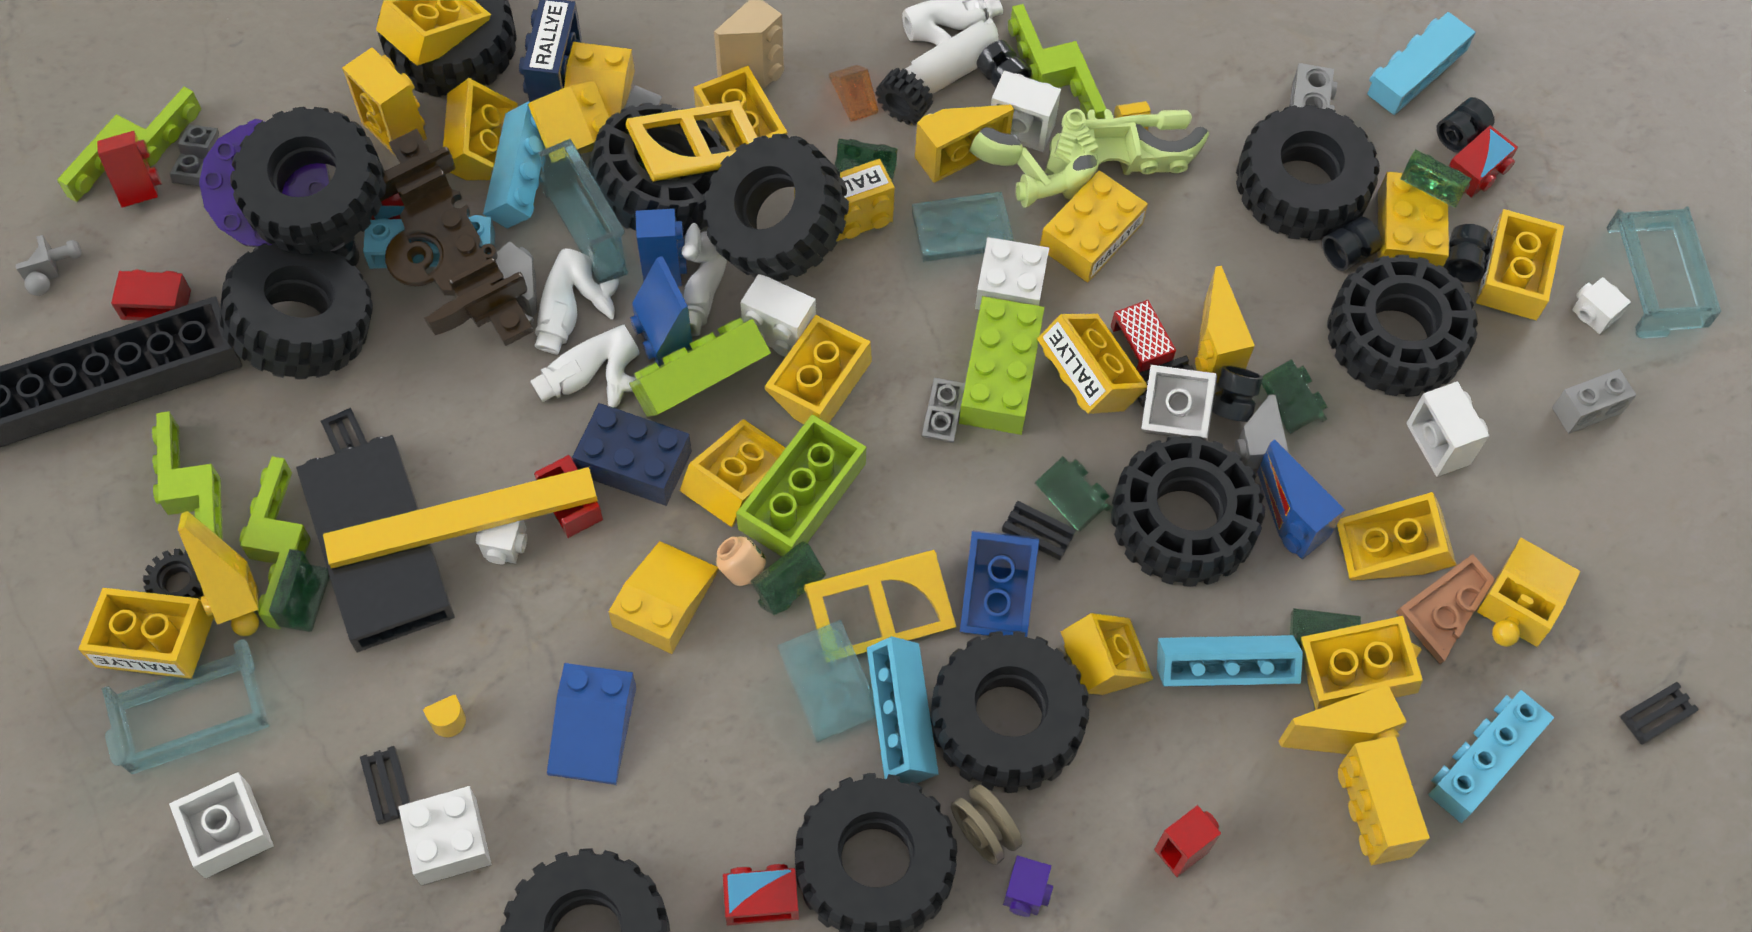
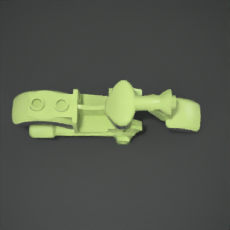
(1087, 144)

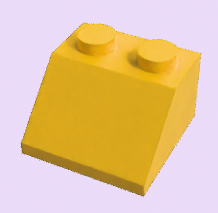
(570, 114)
(1106, 653)

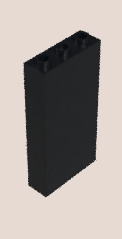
(385, 593)

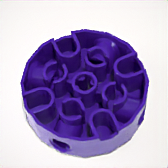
(218, 192)

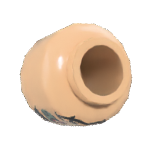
(740, 560)

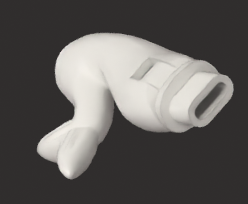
(922, 18)
(705, 281)
(558, 305)
(580, 364)

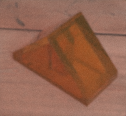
(855, 91)

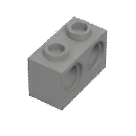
(1313, 86)
(1593, 401)

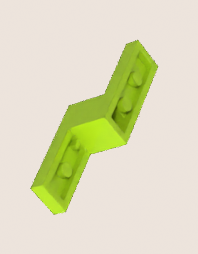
(1055, 65)
(158, 137)
(187, 487)
(269, 538)

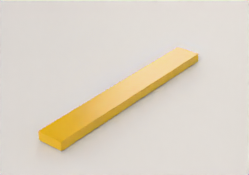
(459, 517)

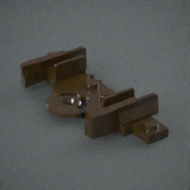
(463, 263)

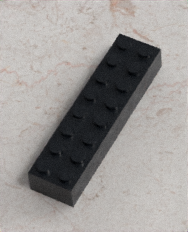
(113, 370)

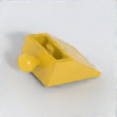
(223, 575)
(1527, 595)

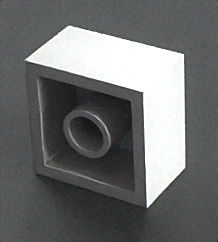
(1033, 105)
(1012, 272)
(778, 312)
(1179, 402)
(1447, 428)
(221, 825)
(444, 835)

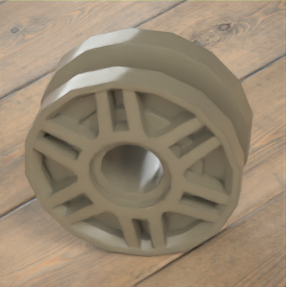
(986, 824)

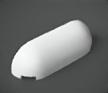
(954, 56)

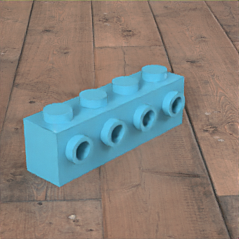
(1420, 62)
(515, 169)
(383, 230)
(1229, 660)
(902, 710)
(1490, 756)

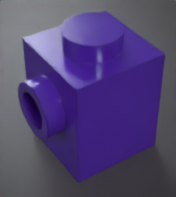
(1028, 887)

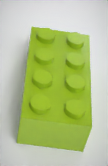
(1001, 365)
(699, 368)
(801, 487)

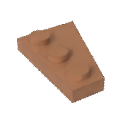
(1445, 607)

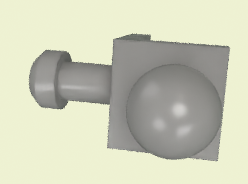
(43, 264)

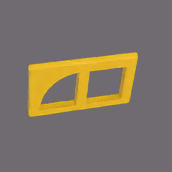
(664, 164)
(918, 570)

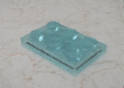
(960, 225)
(828, 680)

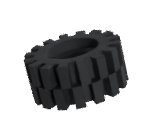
(904, 96)
(167, 567)

